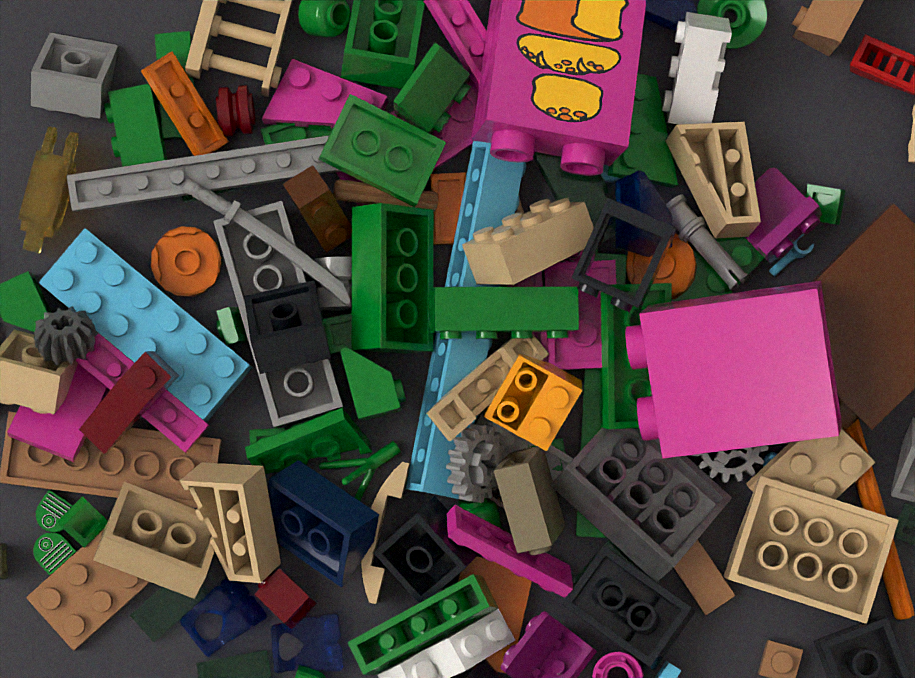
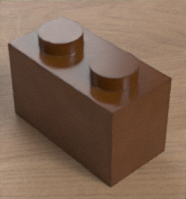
(319, 208)

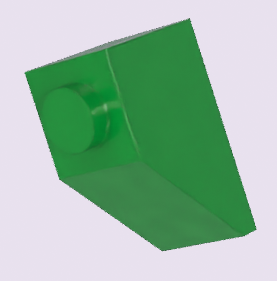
(22, 301)

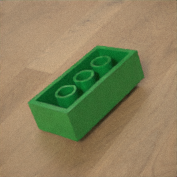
(391, 278)

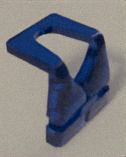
(235, 607)
(319, 643)

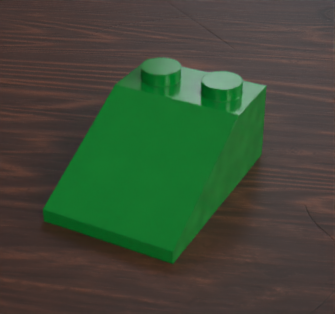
(382, 41)

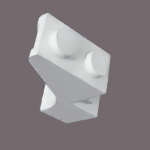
(457, 651)

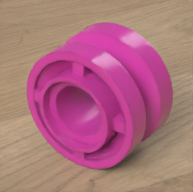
(618, 659)

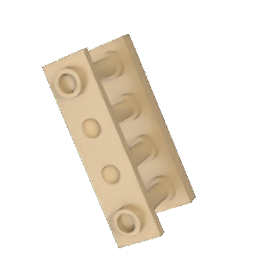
(211, 24)

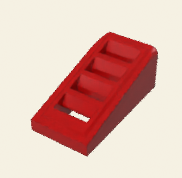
(872, 72)

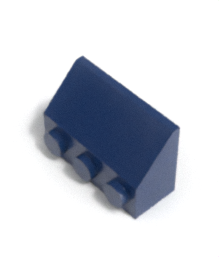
(320, 522)

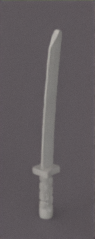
(236, 214)

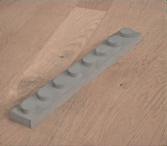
(211, 170)

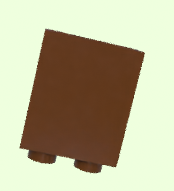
(873, 318)

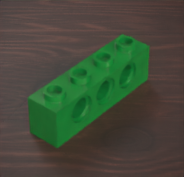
(423, 625)

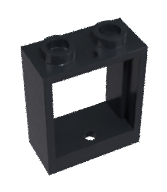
(634, 218)

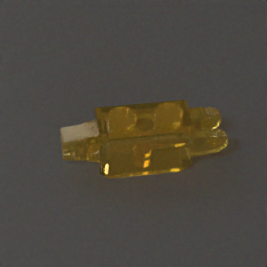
(47, 190)

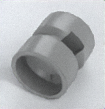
(342, 270)

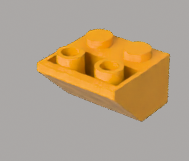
(534, 400)

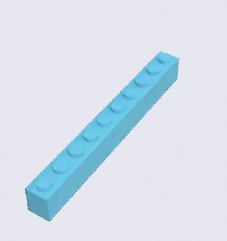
(487, 198)

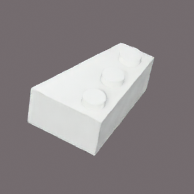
(696, 69)

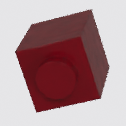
(284, 598)

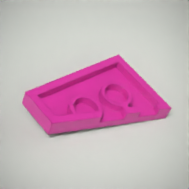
(314, 97)

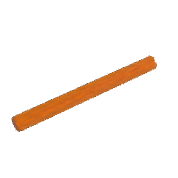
(872, 501)

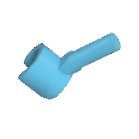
(794, 253)

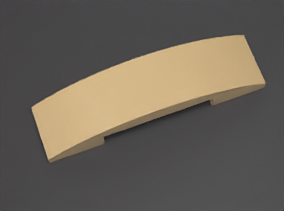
(478, 388)
(373, 575)

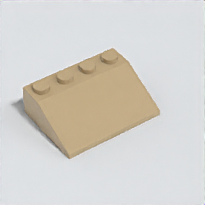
(811, 549)

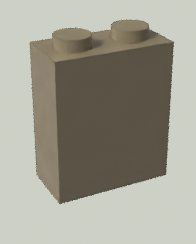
(529, 500)

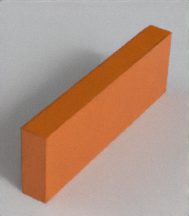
(184, 105)

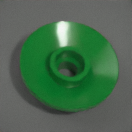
(749, 23)

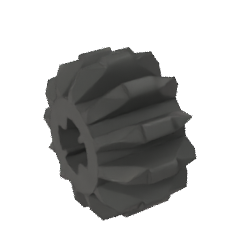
(64, 336)

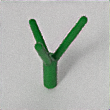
(368, 466)

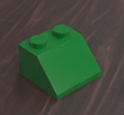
(432, 91)
(371, 386)

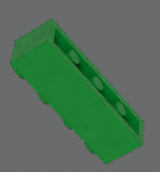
(503, 310)

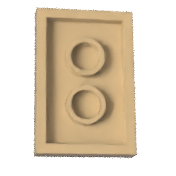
(818, 465)

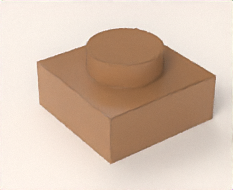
(780, 660)

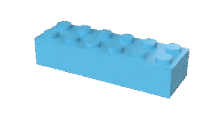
(144, 319)

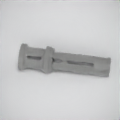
(693, 230)

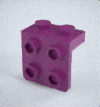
(783, 215)
(547, 651)

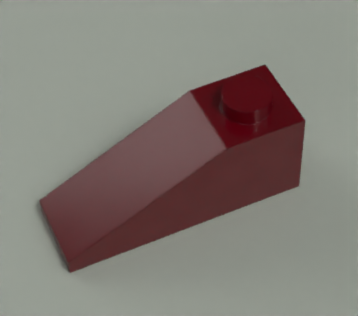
(128, 400)

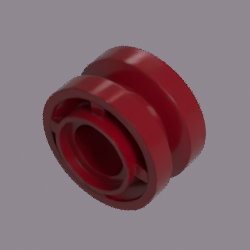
(235, 110)

